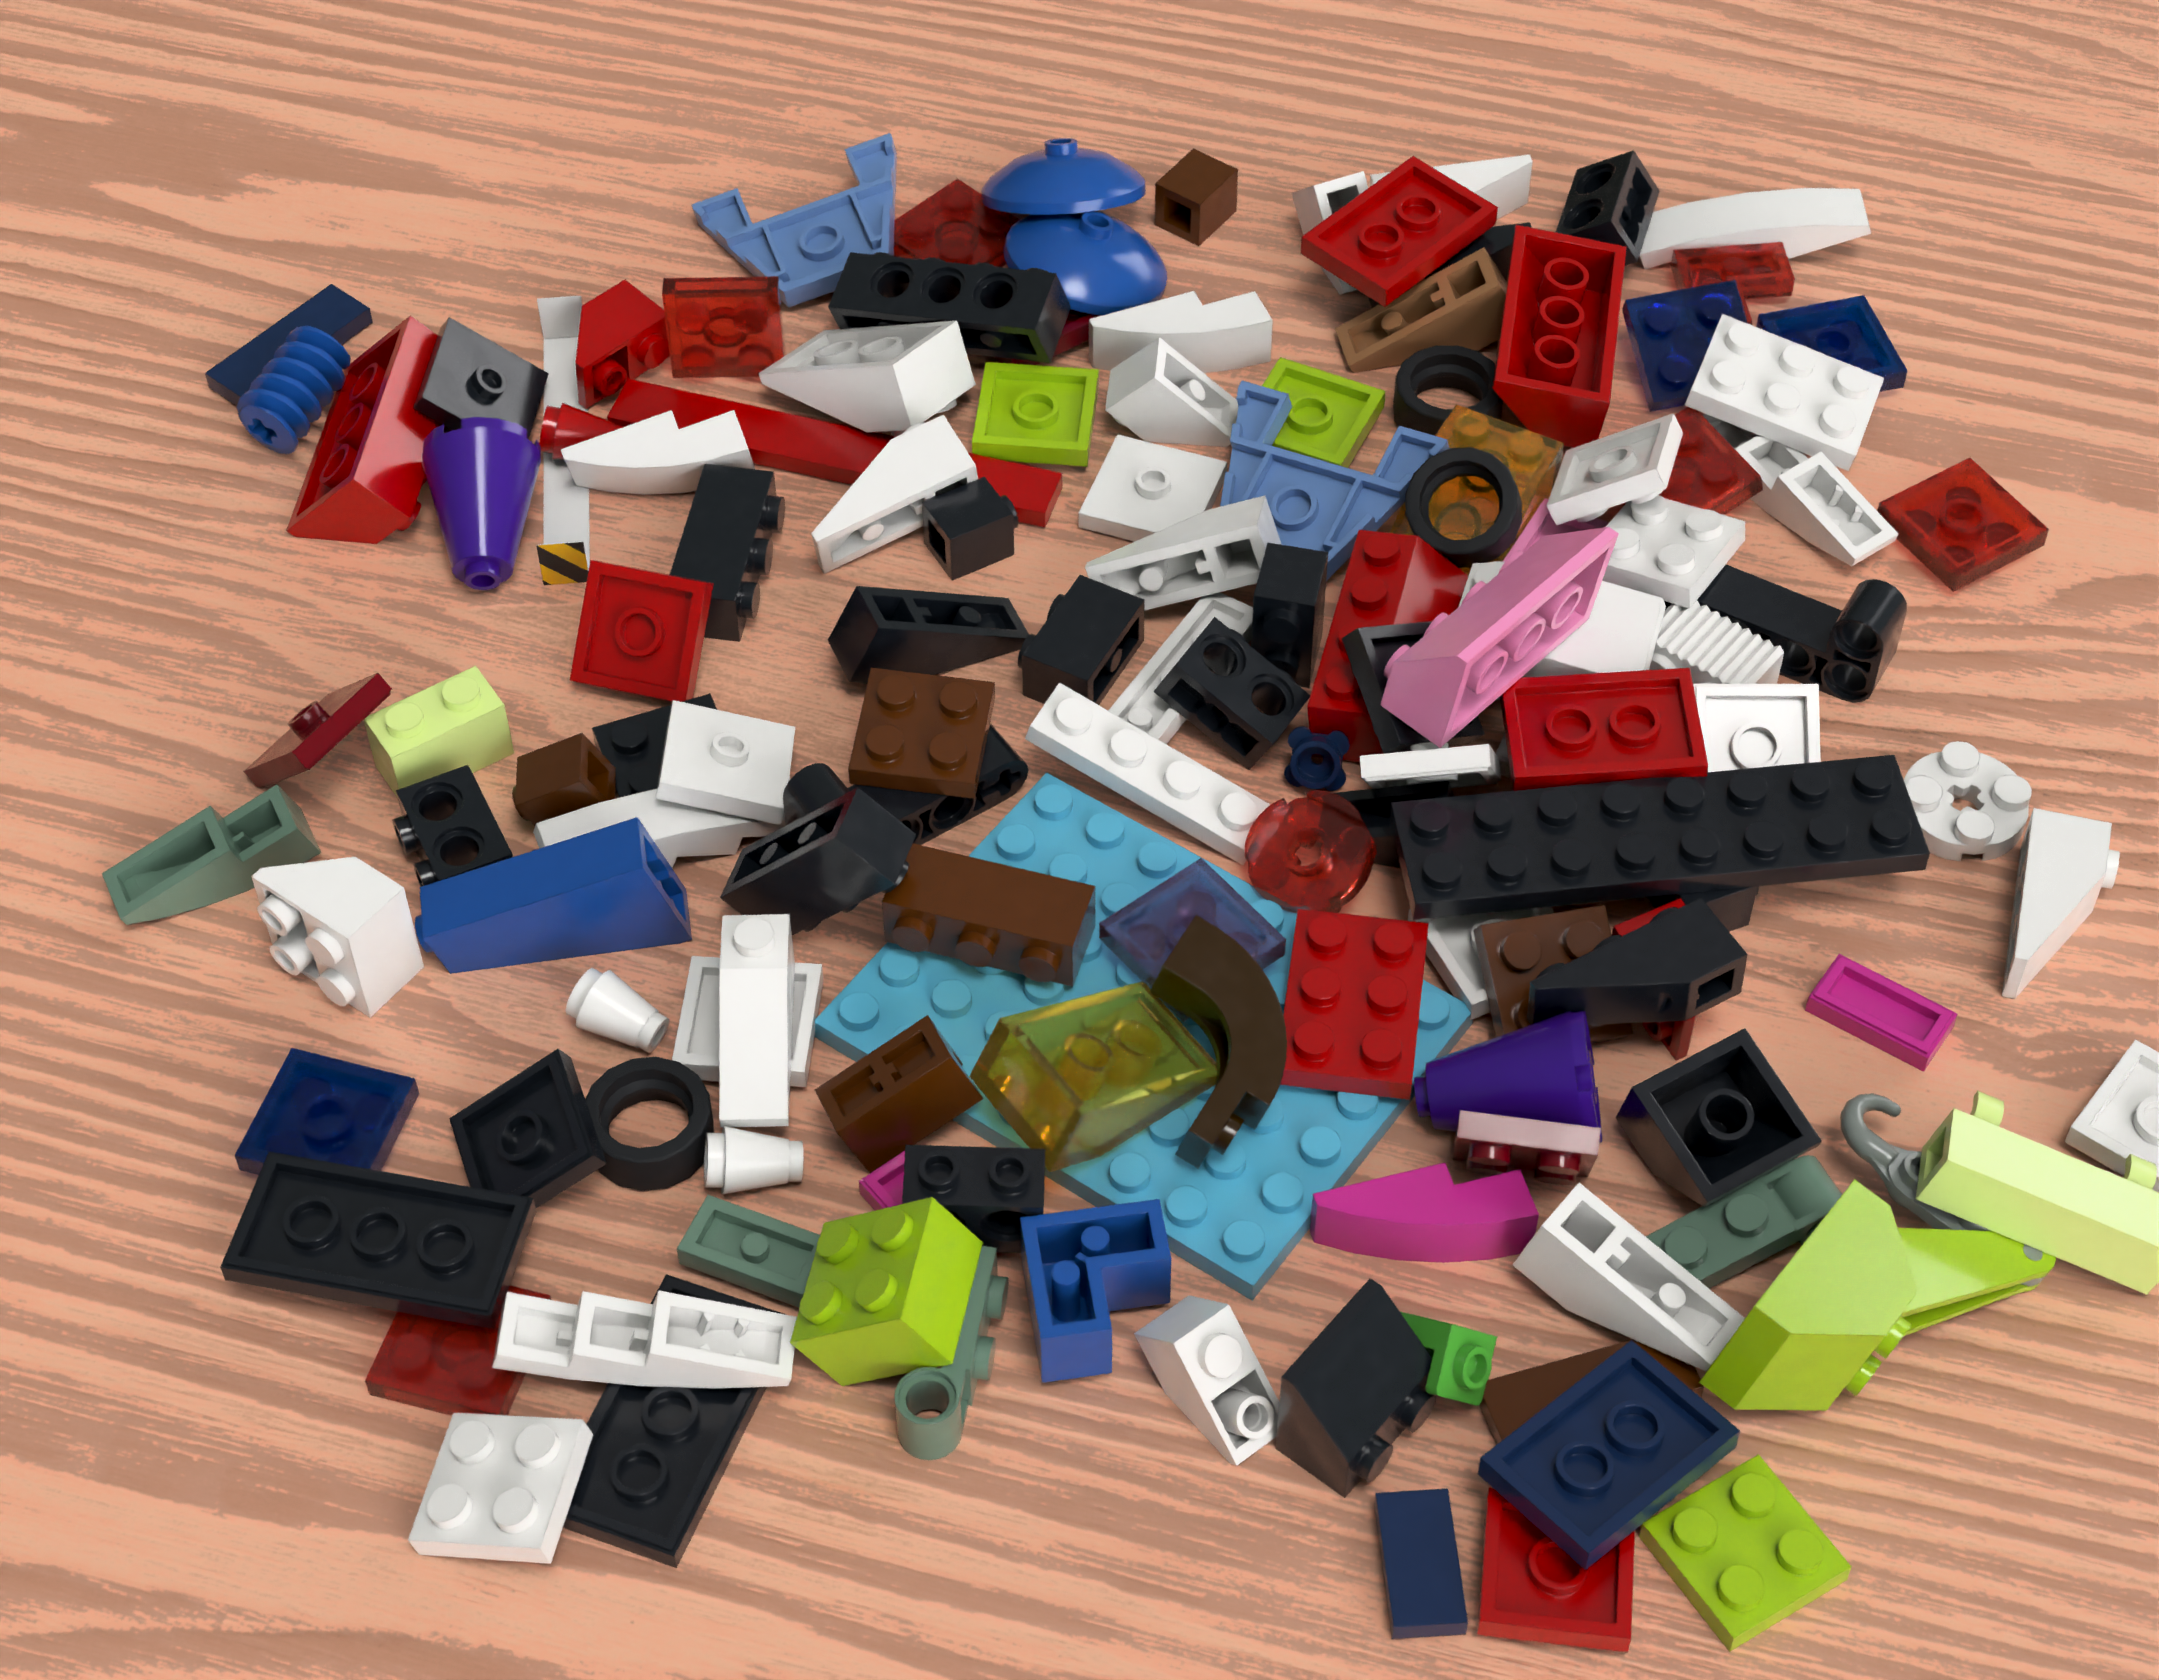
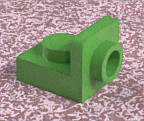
(1459, 1358)

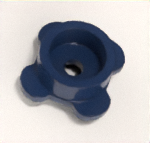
(1304, 772)

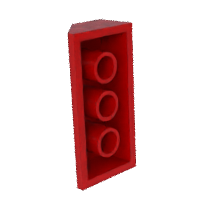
(1559, 333)
(371, 445)
(1386, 583)

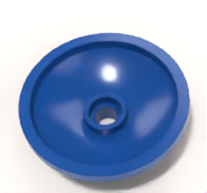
(1063, 181)
(1095, 256)

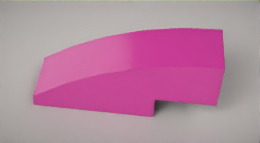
(1427, 1217)

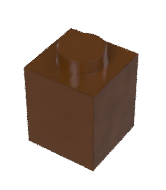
(1196, 197)
(562, 779)

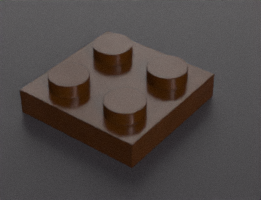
(922, 733)
(1522, 948)

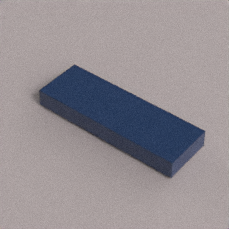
(328, 310)

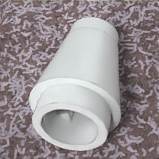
(615, 1011)
(750, 1160)

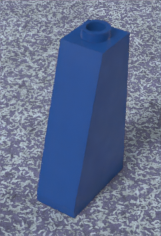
(557, 903)

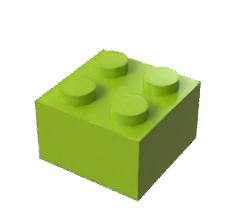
(887, 1292)

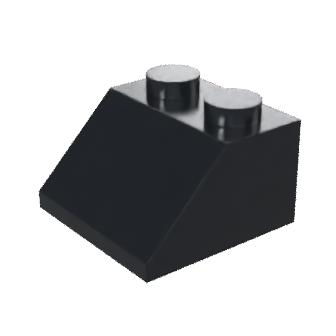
(1716, 1120)
(1354, 1392)

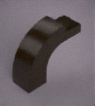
(1241, 1015)

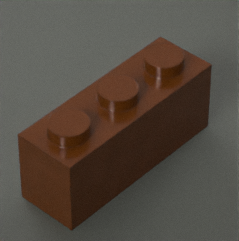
(991, 915)

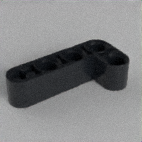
(1821, 644)
(923, 813)

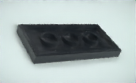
(379, 1239)
(659, 1456)

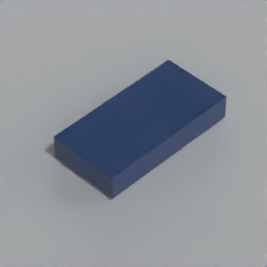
(1420, 1564)

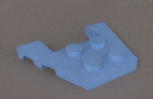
(814, 240)
(1311, 499)

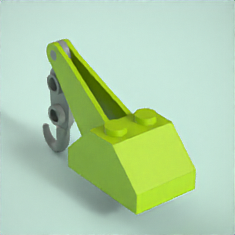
(1865, 1286)

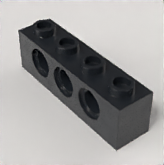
(996, 307)

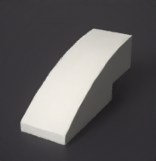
(1210, 336)
(657, 455)

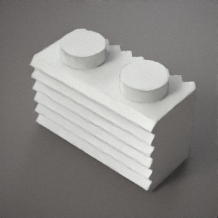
(1714, 648)

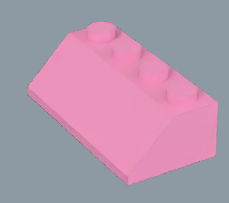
(1497, 633)

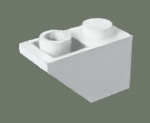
(1212, 1375)

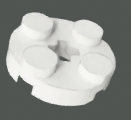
(1974, 777)

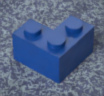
(1080, 1270)

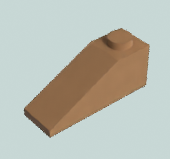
(1448, 308)

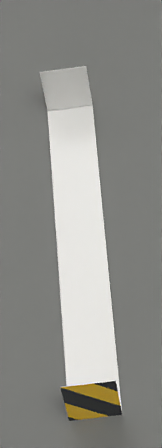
(566, 545)

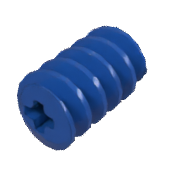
(293, 388)

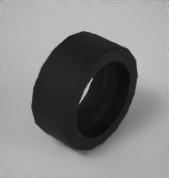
(1443, 367)
(1462, 463)
(646, 1081)

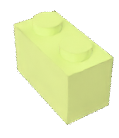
(440, 731)

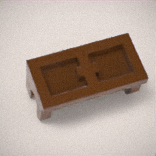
(898, 1094)

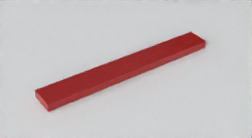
(825, 447)

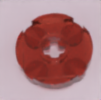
(1330, 881)

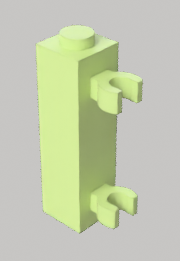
(2044, 1195)

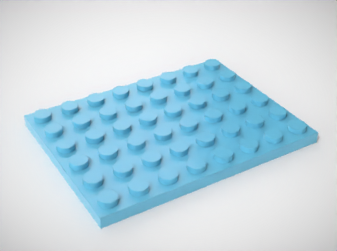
(1240, 1207)

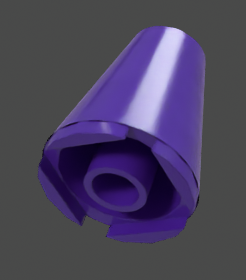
(481, 495)
(1522, 1074)

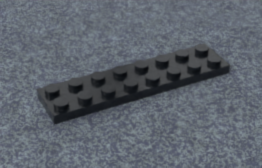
(1656, 837)

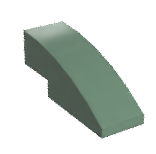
(210, 858)

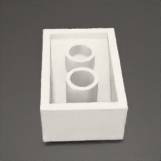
(877, 374)
(1613, 639)

